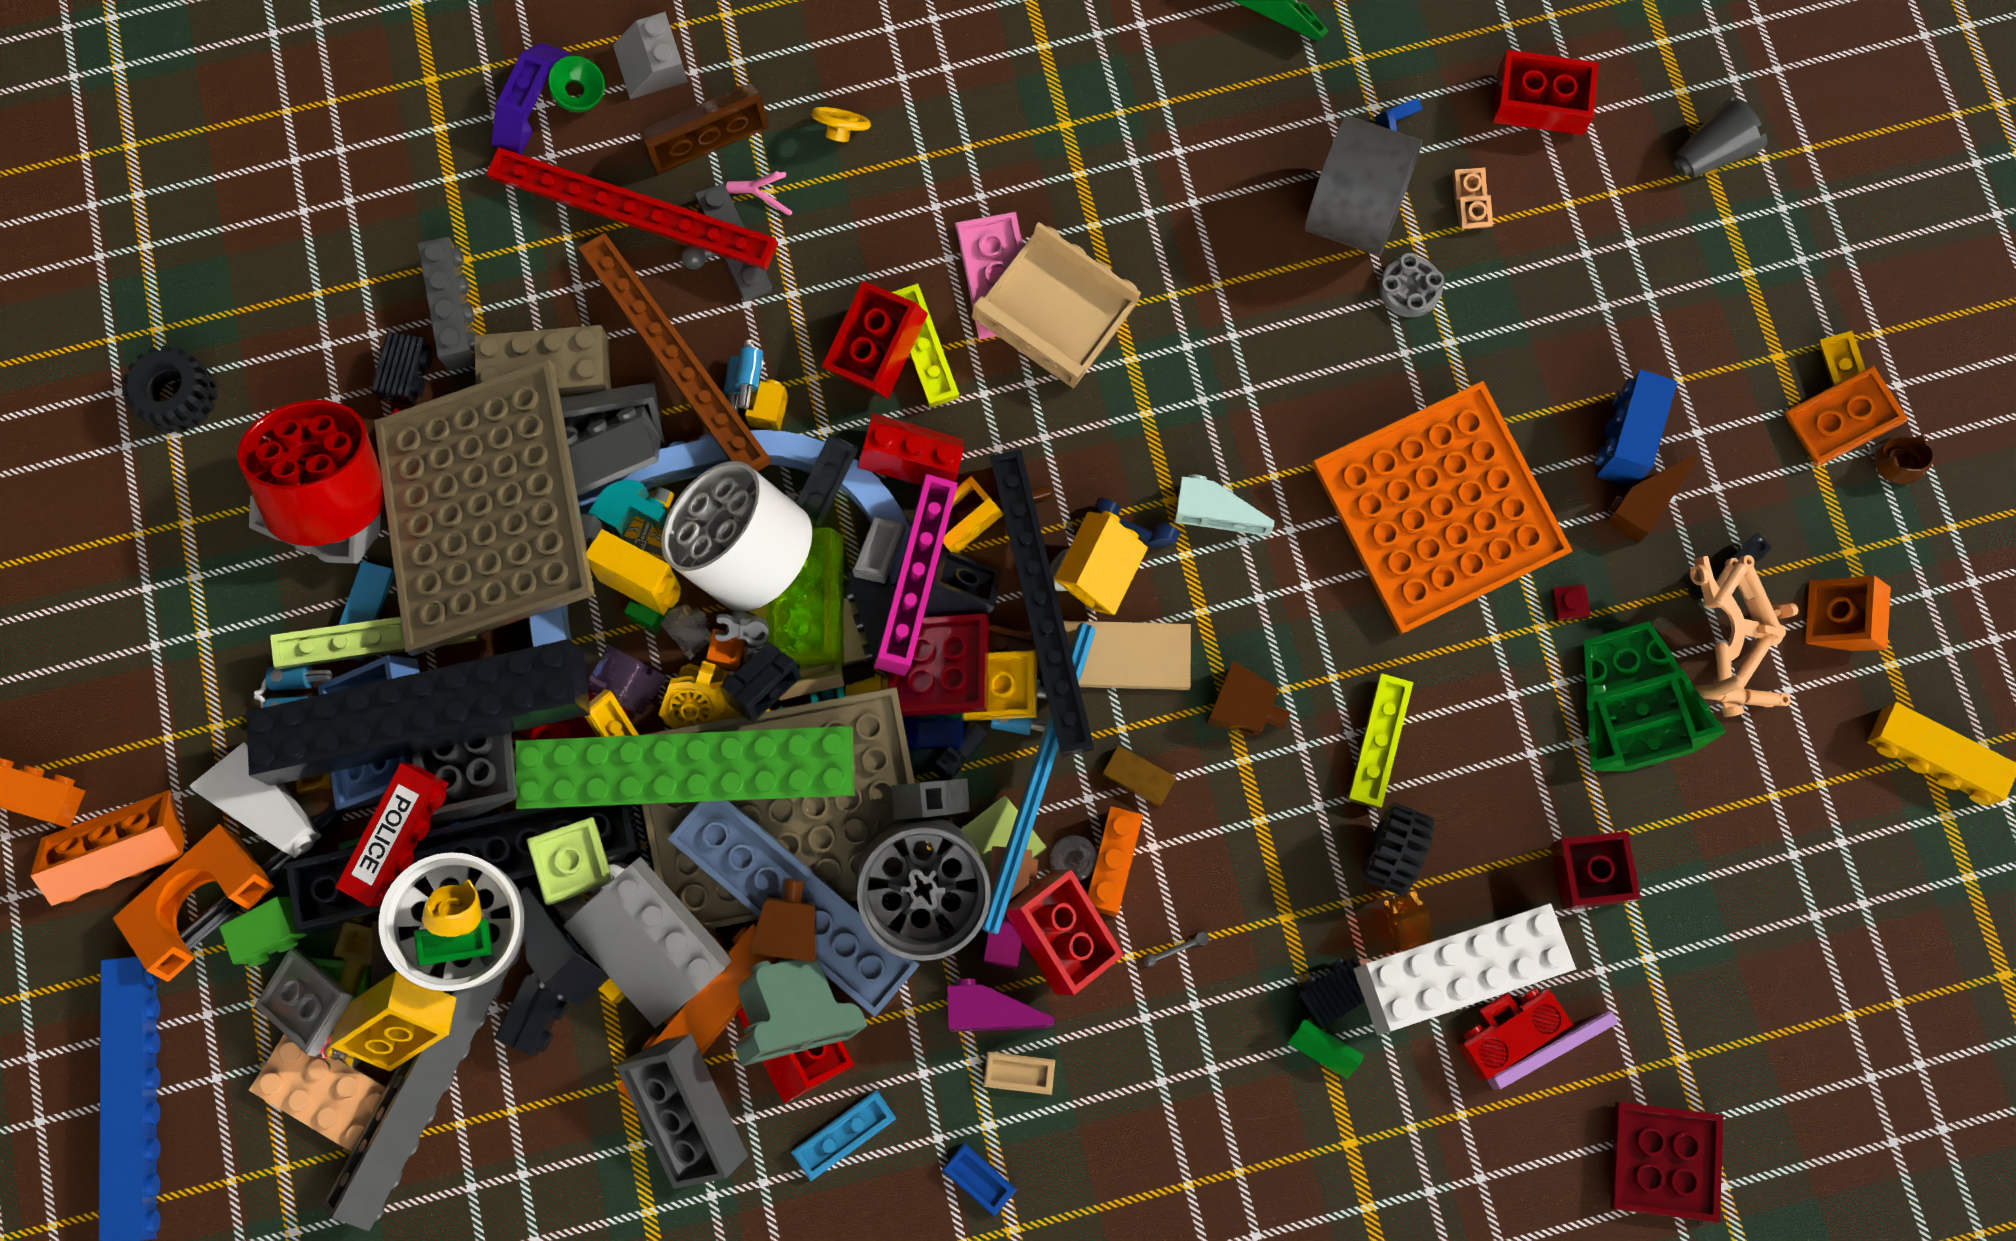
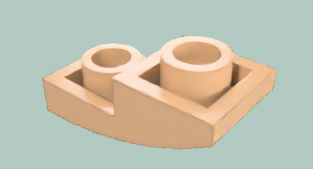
(1471, 198)

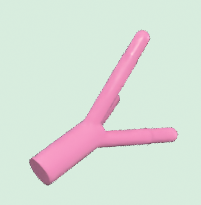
(741, 187)

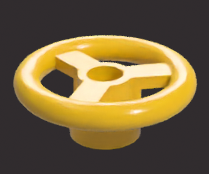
(840, 122)

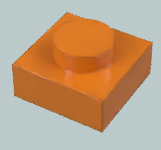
(726, 653)

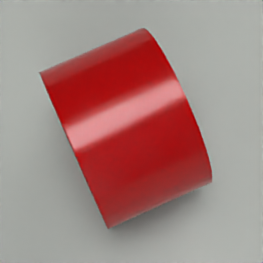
(312, 472)

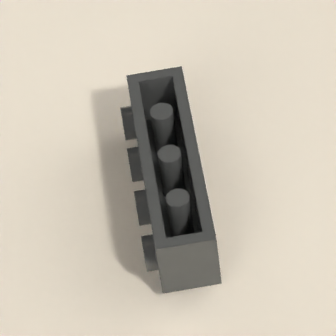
(448, 302)

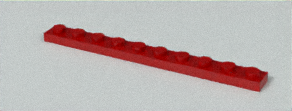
(633, 208)

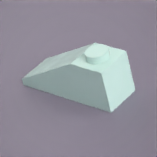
(1213, 506)

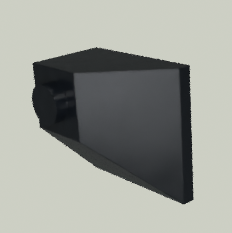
(962, 586)

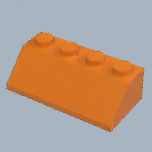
(108, 848)

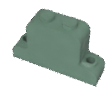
(791, 1011)

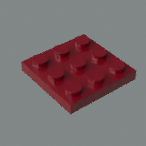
(946, 667)
(1667, 1161)

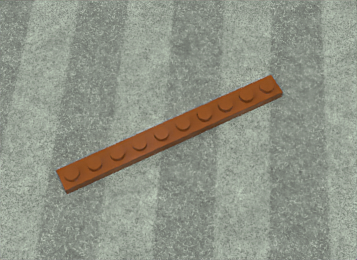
(673, 353)

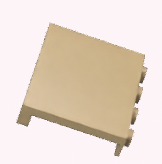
(1057, 305)

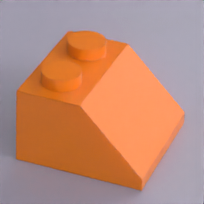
(1848, 613)

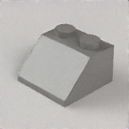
(649, 57)

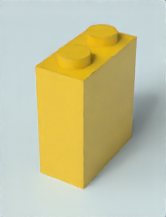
(1101, 562)
(633, 572)

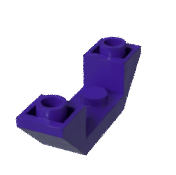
(519, 96)

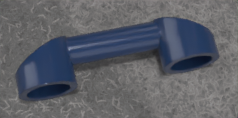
(1162, 535)

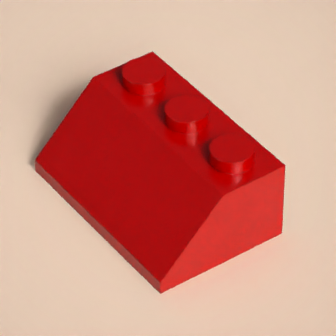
(909, 451)
(806, 1069)

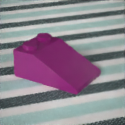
(984, 1009)

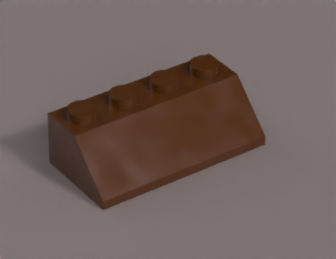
(704, 128)

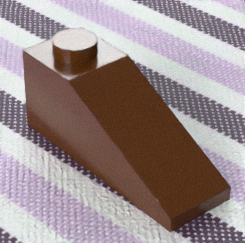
(1645, 502)

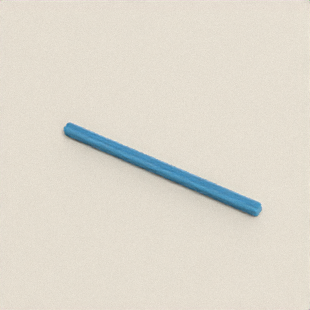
(1031, 799)

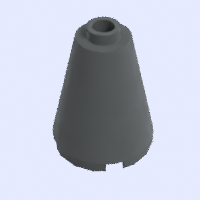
(1722, 139)

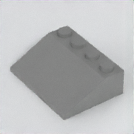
(648, 942)

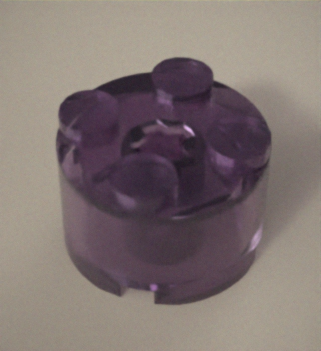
(627, 678)

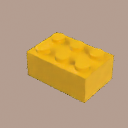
(393, 1022)

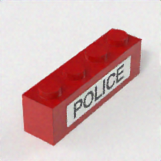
(392, 834)

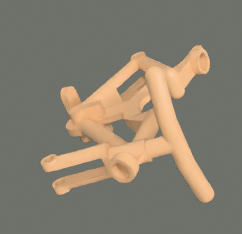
(1763, 627)

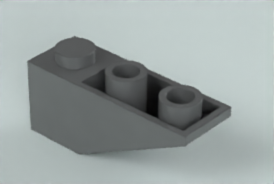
(930, 798)

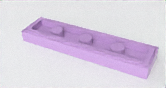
(1553, 1049)

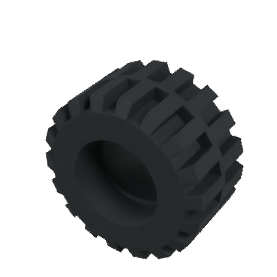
(153, 373)
(1398, 849)

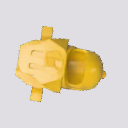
(698, 696)

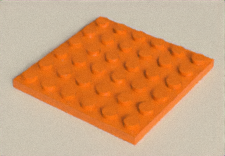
(1441, 507)

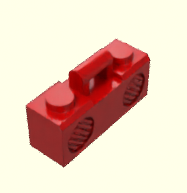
(1503, 1044)

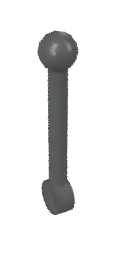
(1201, 939)

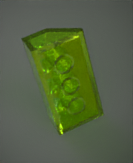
(809, 614)

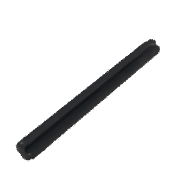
(271, 866)

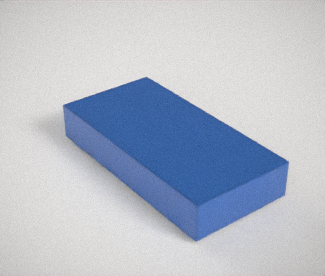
(979, 1179)

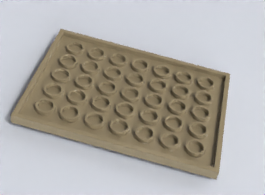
(482, 508)
(819, 831)

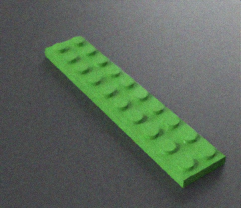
(685, 767)

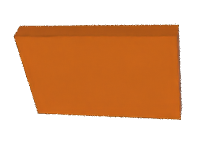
(1845, 416)

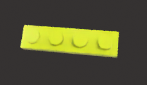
(929, 357)
(1380, 741)

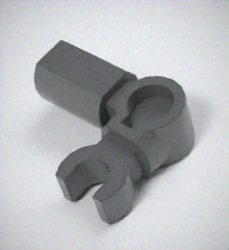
(753, 630)

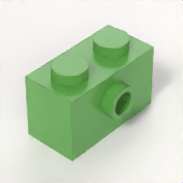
(261, 932)

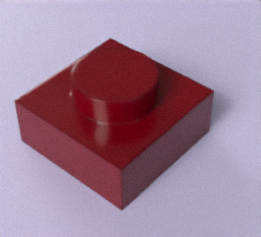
(1570, 603)

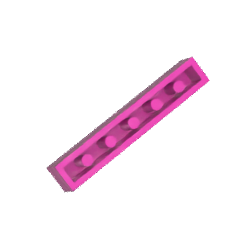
(915, 575)

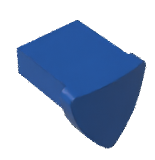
(1388, 118)

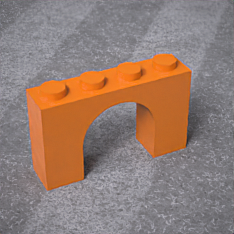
(151, 917)

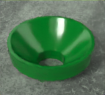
(580, 71)

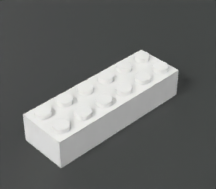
(1464, 969)

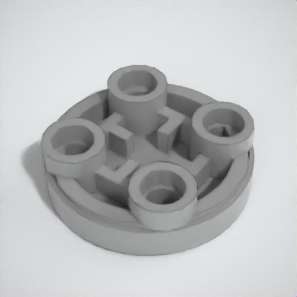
(1411, 286)

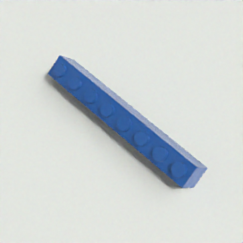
(128, 1102)

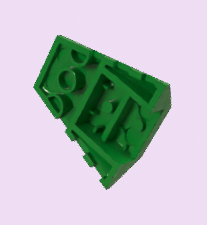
(1641, 702)

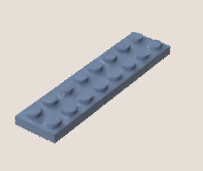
(754, 866)

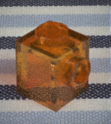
(1408, 921)

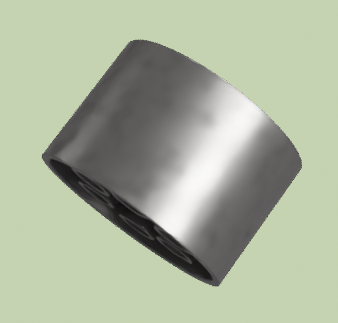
(1362, 185)
(924, 939)

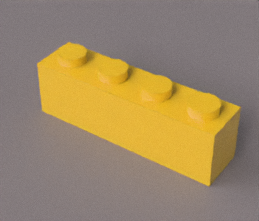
(1943, 754)

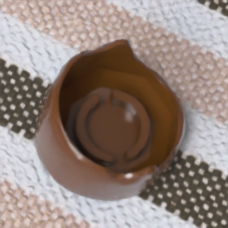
(1903, 458)

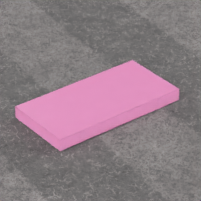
(986, 252)

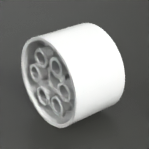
(736, 536)
(399, 909)

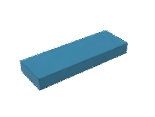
(367, 595)
(843, 1135)

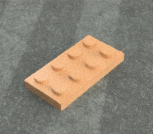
(319, 1092)

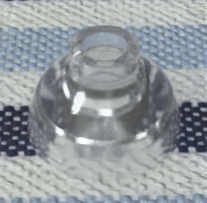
(1075, 854)

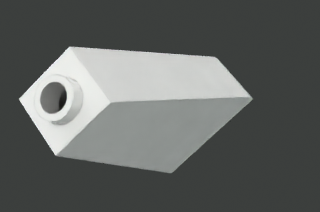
(260, 807)

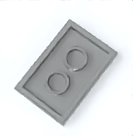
(303, 1001)

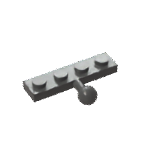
(748, 279)

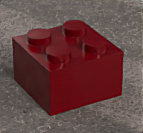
(1595, 870)

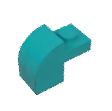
(622, 502)

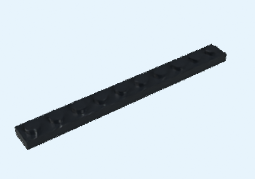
(1041, 604)

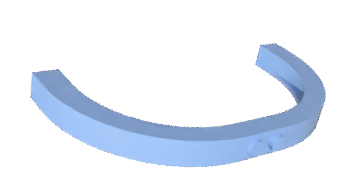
(692, 459)

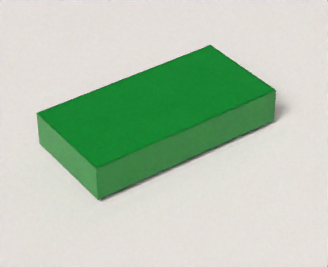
(437, 949)
(1325, 1049)

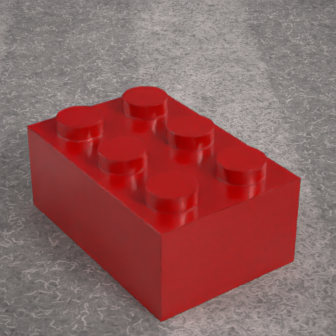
(1545, 92)
(875, 339)
(1063, 932)

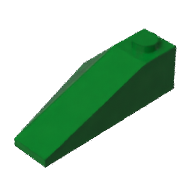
(1291, 14)

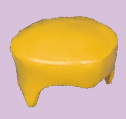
(452, 910)

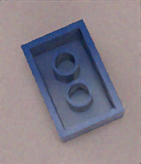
(1635, 428)

